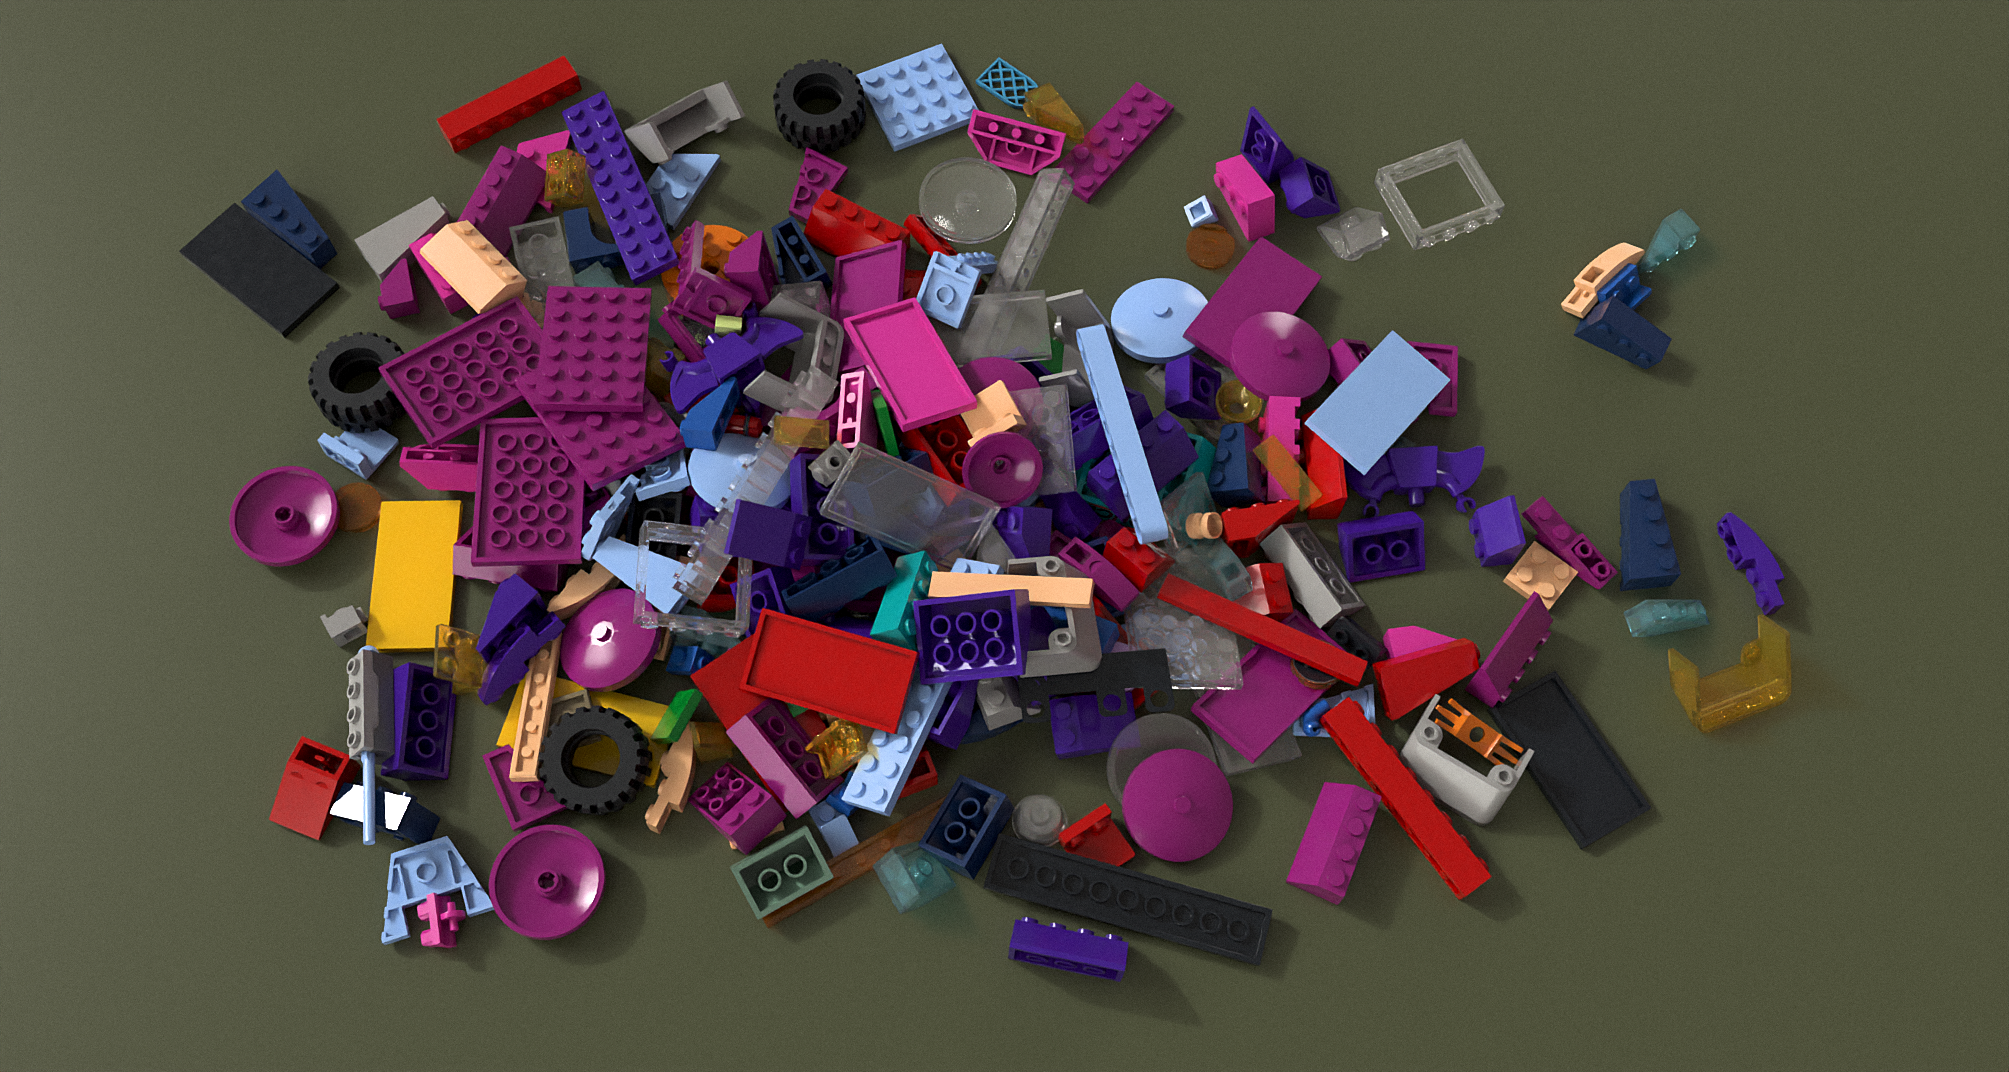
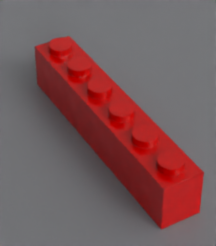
(509, 104)

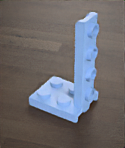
(952, 283)

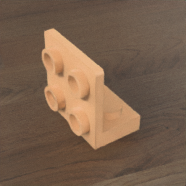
(994, 413)

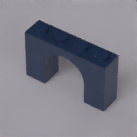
(582, 242)

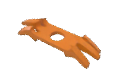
(1487, 744)

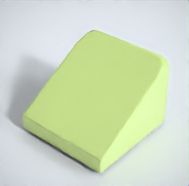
(727, 324)

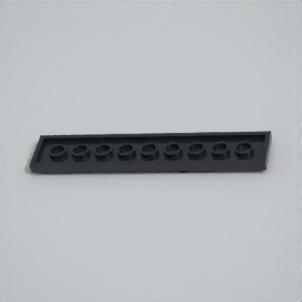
(1128, 899)

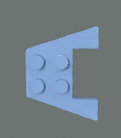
(423, 871)

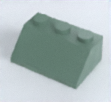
(781, 872)

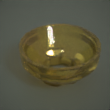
(1235, 392)

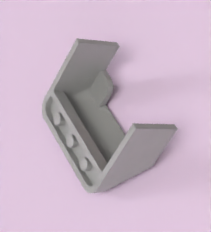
(685, 121)
(1074, 312)
(819, 348)
(1070, 648)
(1453, 782)

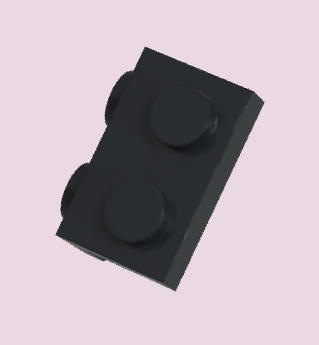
(1356, 640)

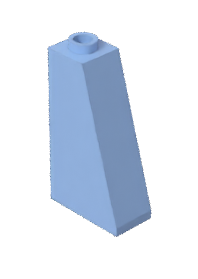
(622, 559)

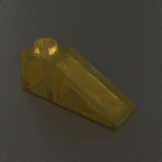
(1052, 112)

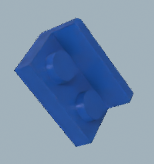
(1625, 287)

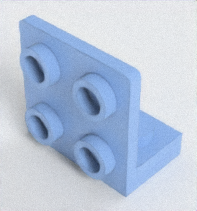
(359, 451)

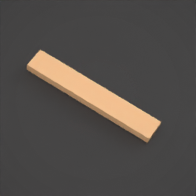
(1042, 590)
(535, 712)

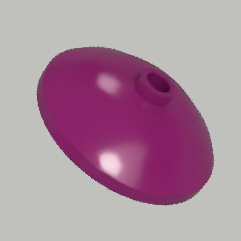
(1010, 481)

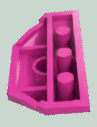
(1014, 143)
(442, 467)

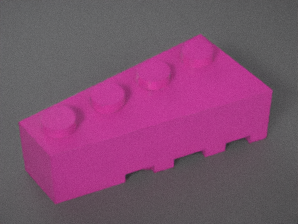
(1280, 421)

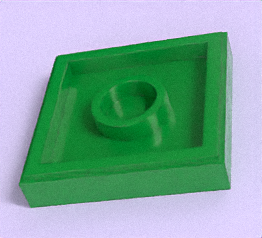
(884, 423)
(677, 716)

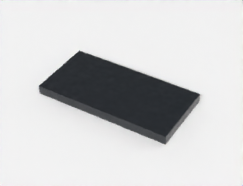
(259, 270)
(1569, 760)

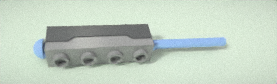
(370, 722)

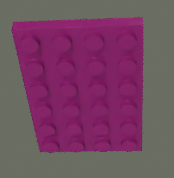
(594, 349)
(466, 372)
(608, 443)
(525, 497)

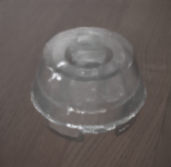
(1039, 819)

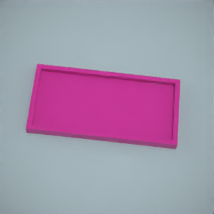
(909, 364)

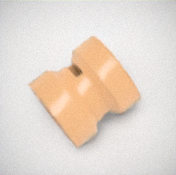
(1204, 525)

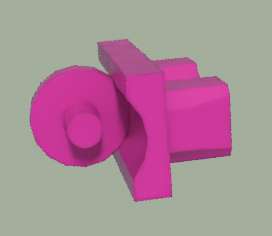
(442, 919)

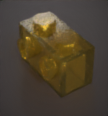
(565, 178)

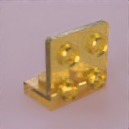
(458, 659)

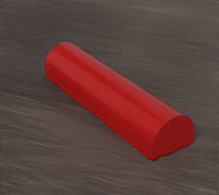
(927, 238)

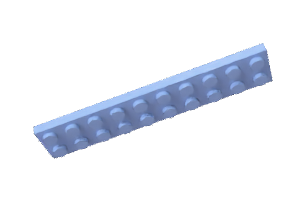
(892, 756)

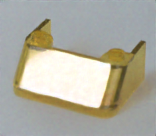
(1739, 690)

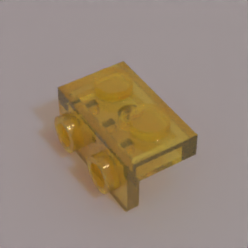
(838, 747)

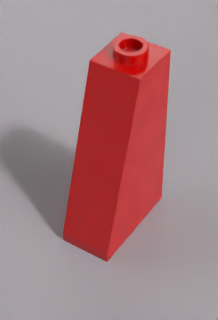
(1419, 675)

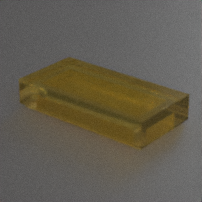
(801, 432)

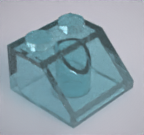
(912, 877)

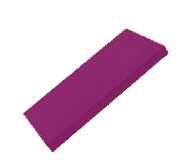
(1260, 283)
(862, 284)
(1267, 702)

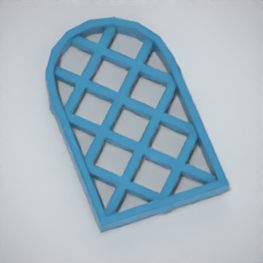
(1009, 68)

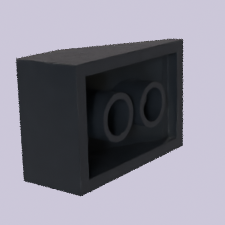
(662, 508)

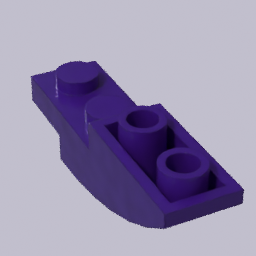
(1750, 552)
(508, 663)

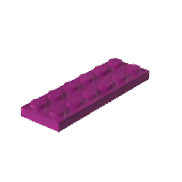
(1114, 140)

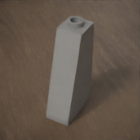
(390, 241)

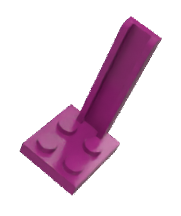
(701, 292)

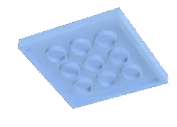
(917, 97)

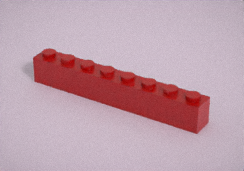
(1405, 798)

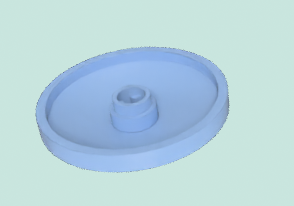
(1153, 318)
(714, 470)

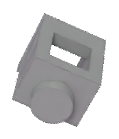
(821, 467)
(345, 624)

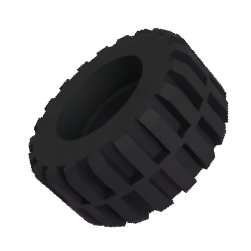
(819, 81)
(338, 366)
(564, 742)

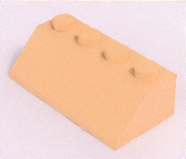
(473, 266)

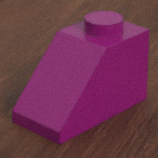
(399, 292)

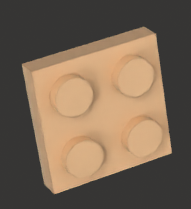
(1542, 573)

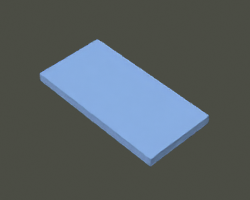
(1377, 402)

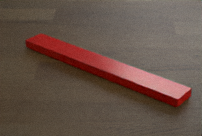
(1262, 629)

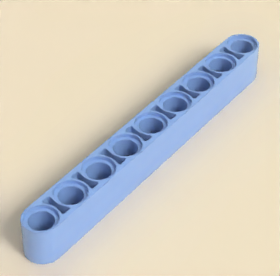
(1122, 434)

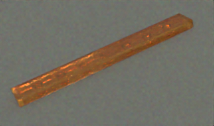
(860, 859)

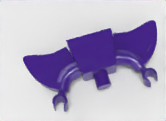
(728, 358)
(1418, 472)

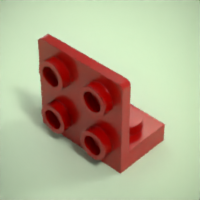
(1097, 838)

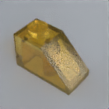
(711, 741)

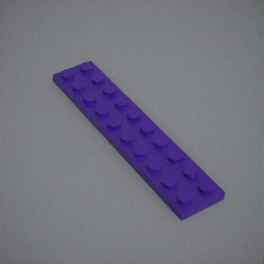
(621, 189)

